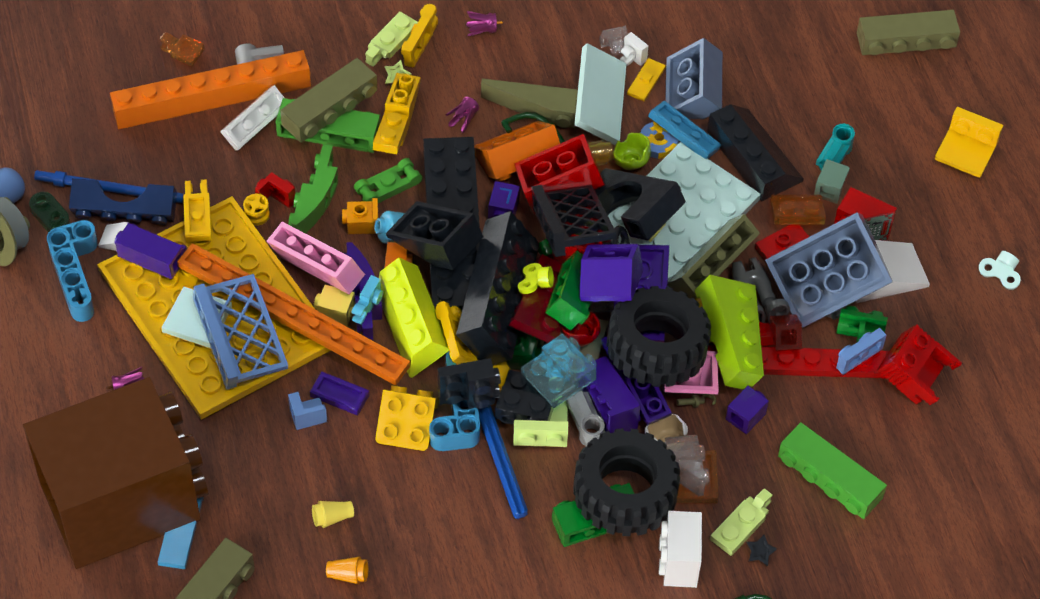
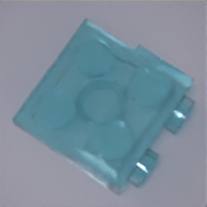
(560, 370)

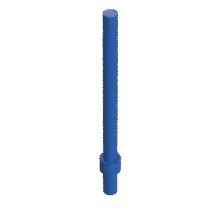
(62, 179)

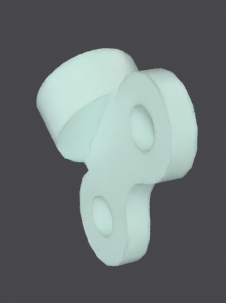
(1002, 269)

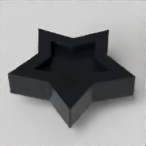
(760, 550)

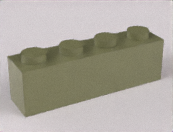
(908, 32)
(329, 100)
(715, 255)
(220, 573)

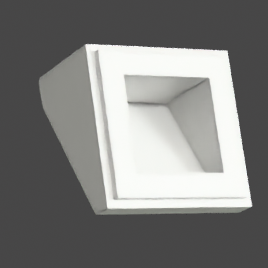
(109, 235)

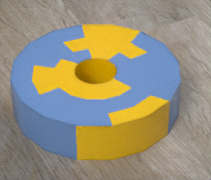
(662, 148)

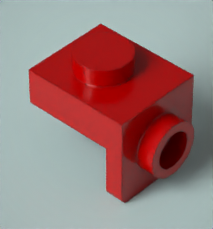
(277, 188)

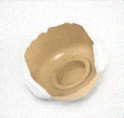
(668, 427)

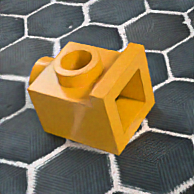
(361, 216)

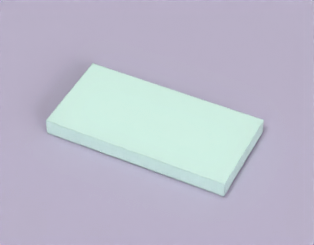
(600, 94)

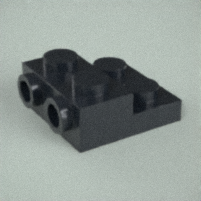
(469, 381)
(521, 401)

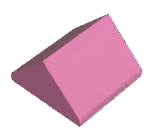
(703, 382)

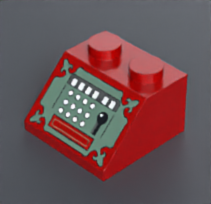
(876, 213)

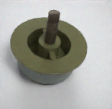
(13, 231)

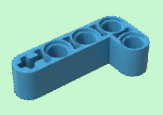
(73, 244)
(455, 425)

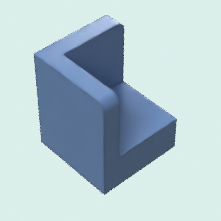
(307, 412)

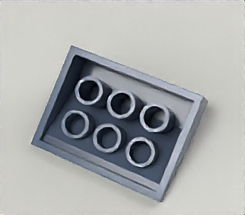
(830, 269)

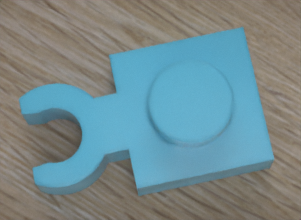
(370, 296)

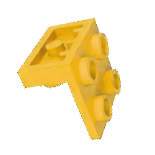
(969, 142)

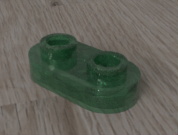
(48, 210)

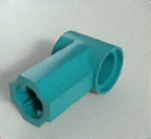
(836, 148)

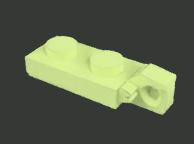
(390, 38)
(742, 523)

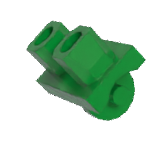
(858, 323)

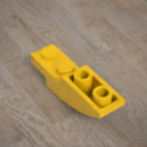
(397, 113)

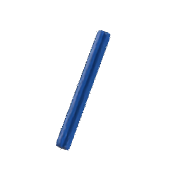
(502, 463)

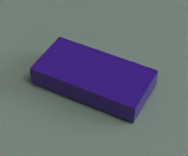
(339, 393)

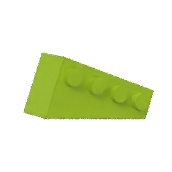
(734, 329)

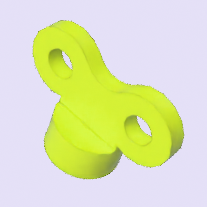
(539, 277)

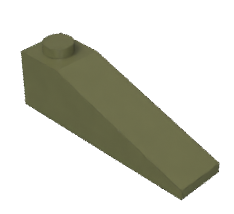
(553, 103)

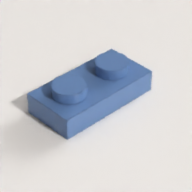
(866, 347)

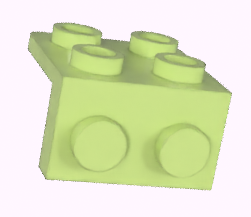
(543, 433)

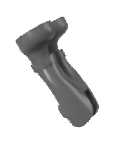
(759, 277)

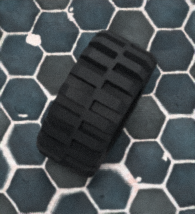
(653, 360)
(631, 453)

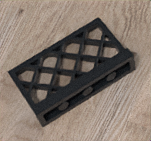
(554, 222)

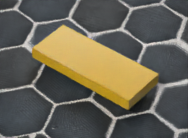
(646, 79)

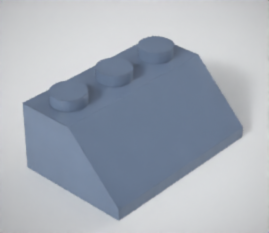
(695, 80)

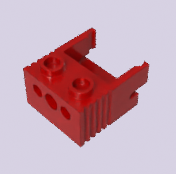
(916, 363)

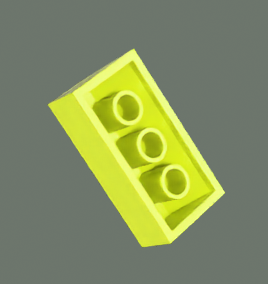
(411, 315)

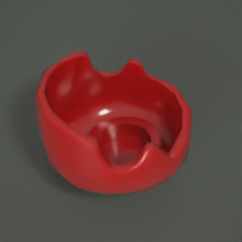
(584, 333)

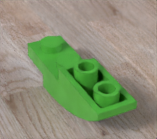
(316, 195)

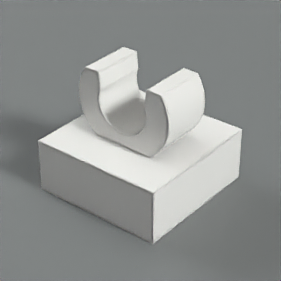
(634, 50)

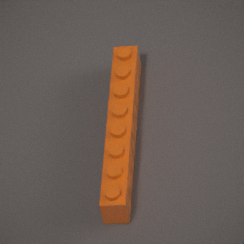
(209, 89)

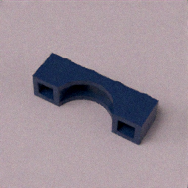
(154, 204)

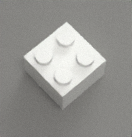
(681, 548)

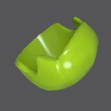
(632, 152)

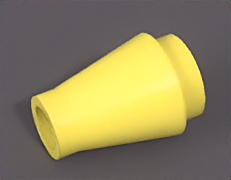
(331, 512)

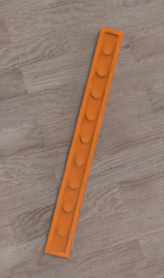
(300, 317)

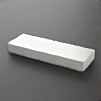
(253, 118)

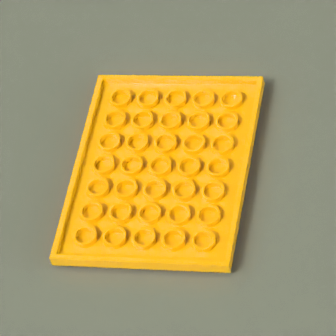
(193, 367)

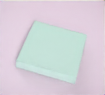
(185, 321)

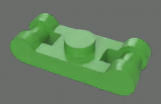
(389, 182)

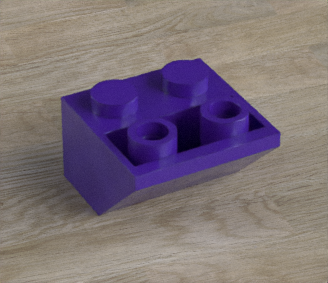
(610, 272)

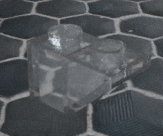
(690, 457)

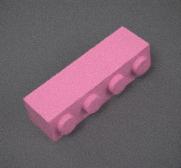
(316, 258)

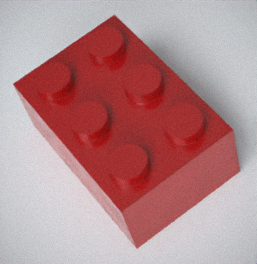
(560, 168)

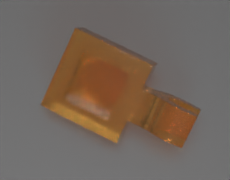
(183, 49)

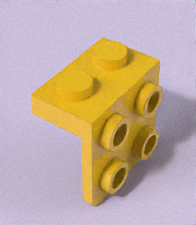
(405, 418)

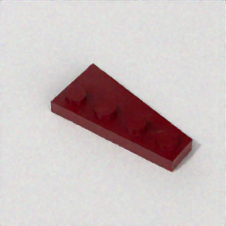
(531, 310)

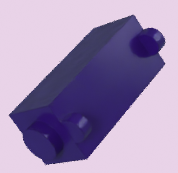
(149, 250)

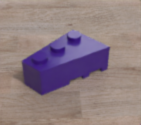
(613, 398)

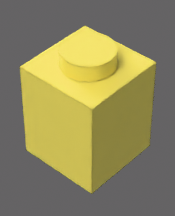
(335, 304)

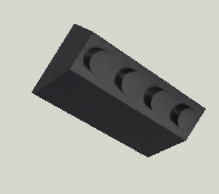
(752, 151)

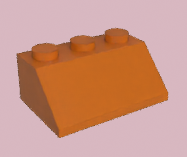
(501, 152)

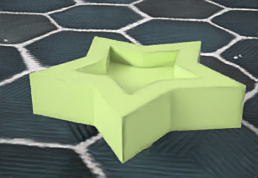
(392, 70)

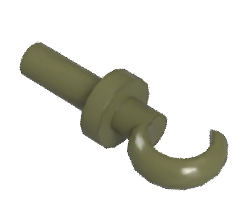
(695, 400)

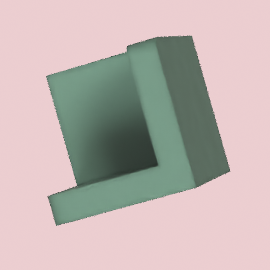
(831, 181)

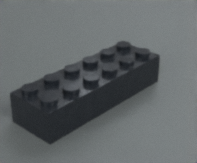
(494, 288)

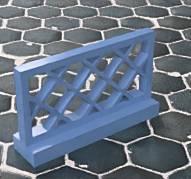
(218, 338)

